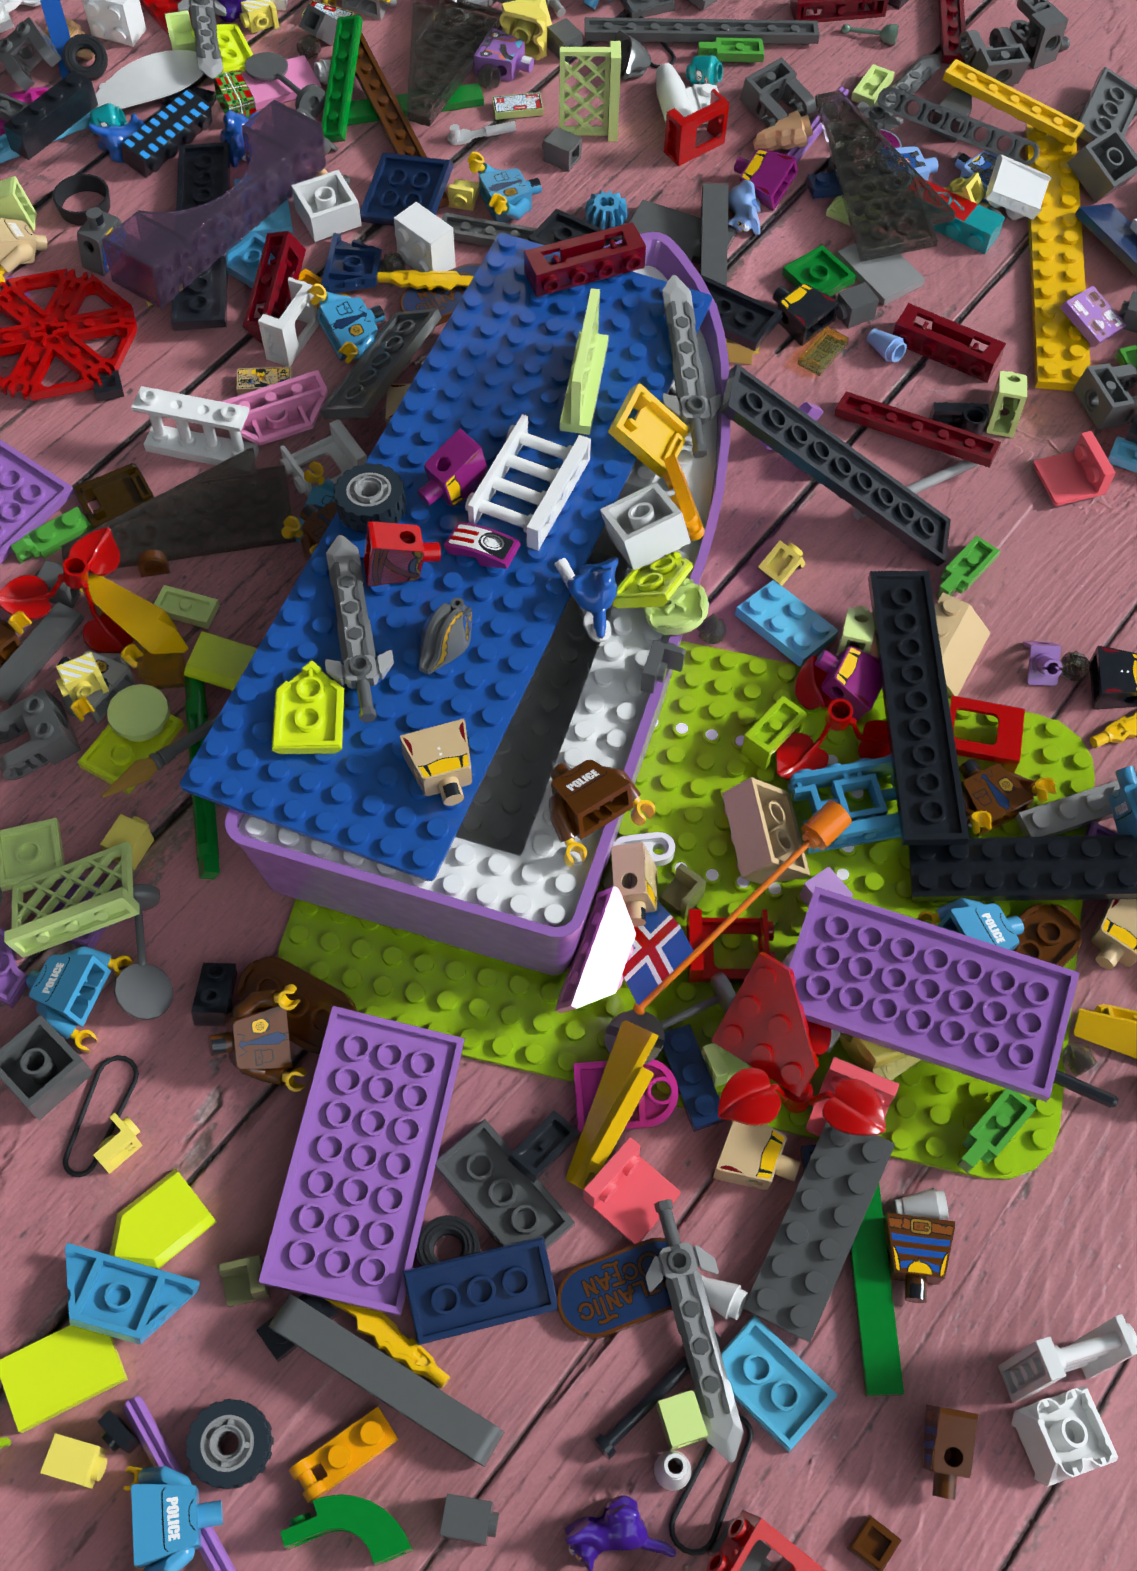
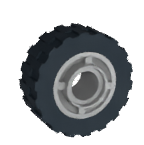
(369, 495)
(207, 1435)

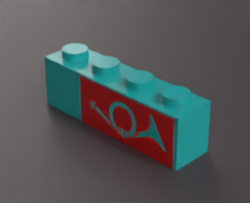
(972, 224)

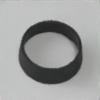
(76, 184)

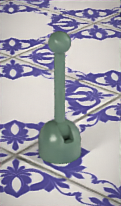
(888, 33)

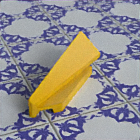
(137, 616)
(1109, 1027)
(614, 1102)

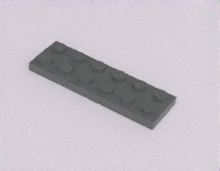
(380, 364)
(818, 1231)

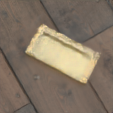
(823, 351)

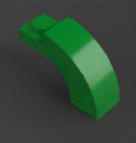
(352, 1515)

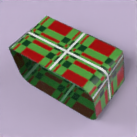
(234, 93)

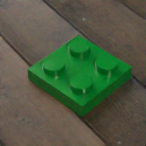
(819, 270)

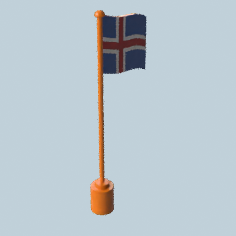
(661, 945)

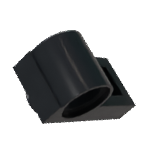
(965, 416)
(214, 994)

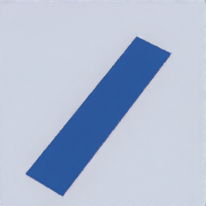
(57, 29)

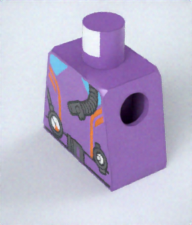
(505, 53)

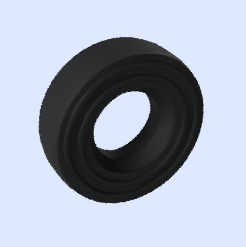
(89, 42)
(445, 1226)

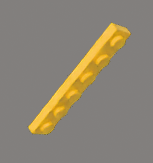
(1013, 102)

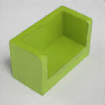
(772, 731)

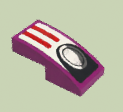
(485, 544)

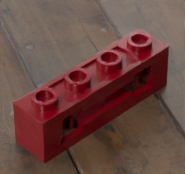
(837, 9)
(584, 259)
(272, 279)
(949, 343)

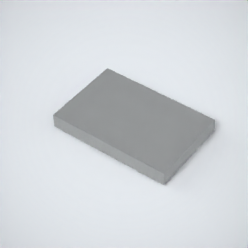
(886, 276)

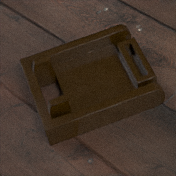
(115, 493)

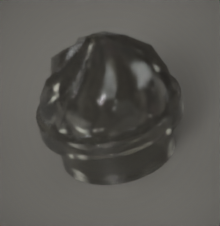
(308, 46)
(489, 77)
(392, 262)
(712, 630)
(1074, 666)
(1078, 1058)

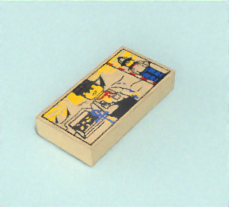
(255, 378)

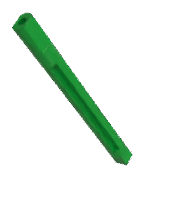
(204, 810)

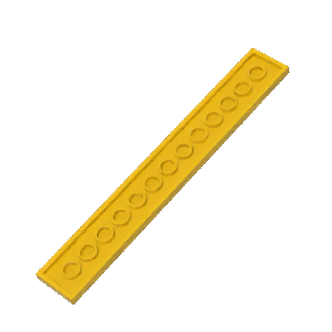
(1056, 267)

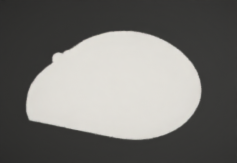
(150, 78)

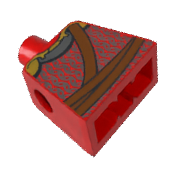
(396, 553)

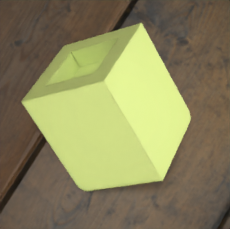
(180, 30)
(721, 1063)
(681, 1420)

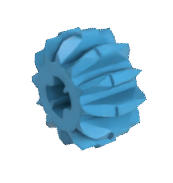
(606, 210)

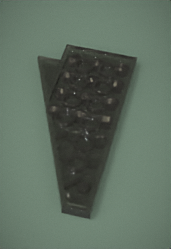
(443, 52)
(883, 195)
(207, 515)

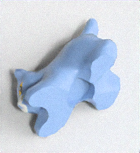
(744, 207)

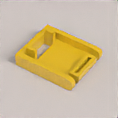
(652, 433)

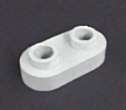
(652, 841)

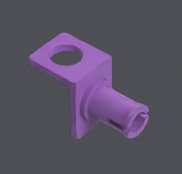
(1043, 663)

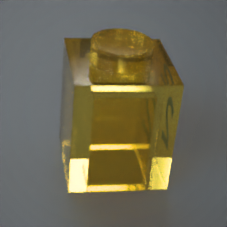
(162, 670)

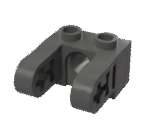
(1042, 33)
(1001, 60)
(21, 61)
(771, 85)
(1104, 395)
(49, 731)

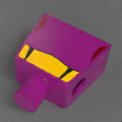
(770, 174)
(454, 470)
(851, 677)

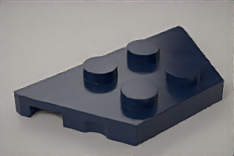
(350, 266)

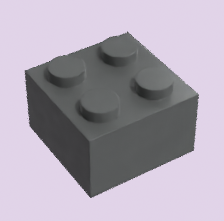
(1105, 164)
(41, 1067)

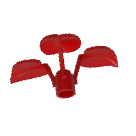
(92, 553)
(801, 752)
(754, 1102)

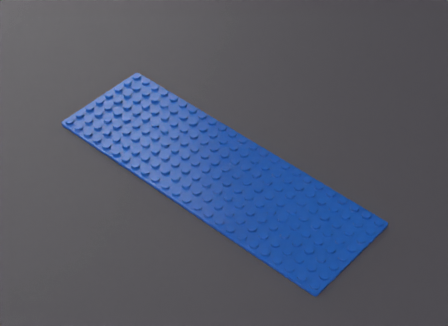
(489, 366)

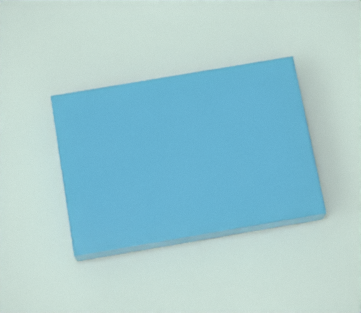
(774, 1384)

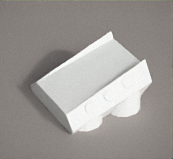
(1016, 188)
(1064, 1436)

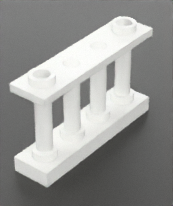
(188, 444)
(548, 502)
(1045, 1364)

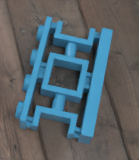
(867, 824)

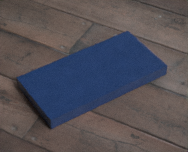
(1112, 230)
(480, 1290)

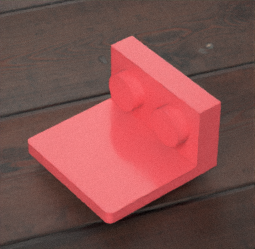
(1076, 474)
(839, 1071)
(627, 1192)

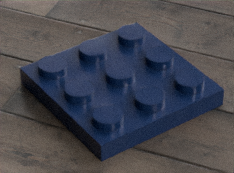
(400, 183)

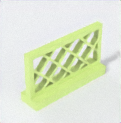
(610, 87)
(585, 372)
(75, 917)

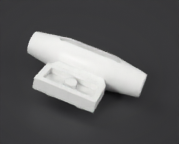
(673, 94)

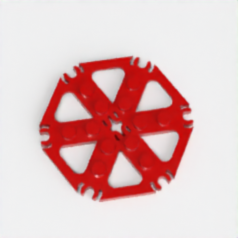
(67, 330)

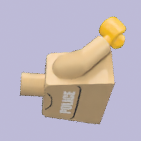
(18, 245)

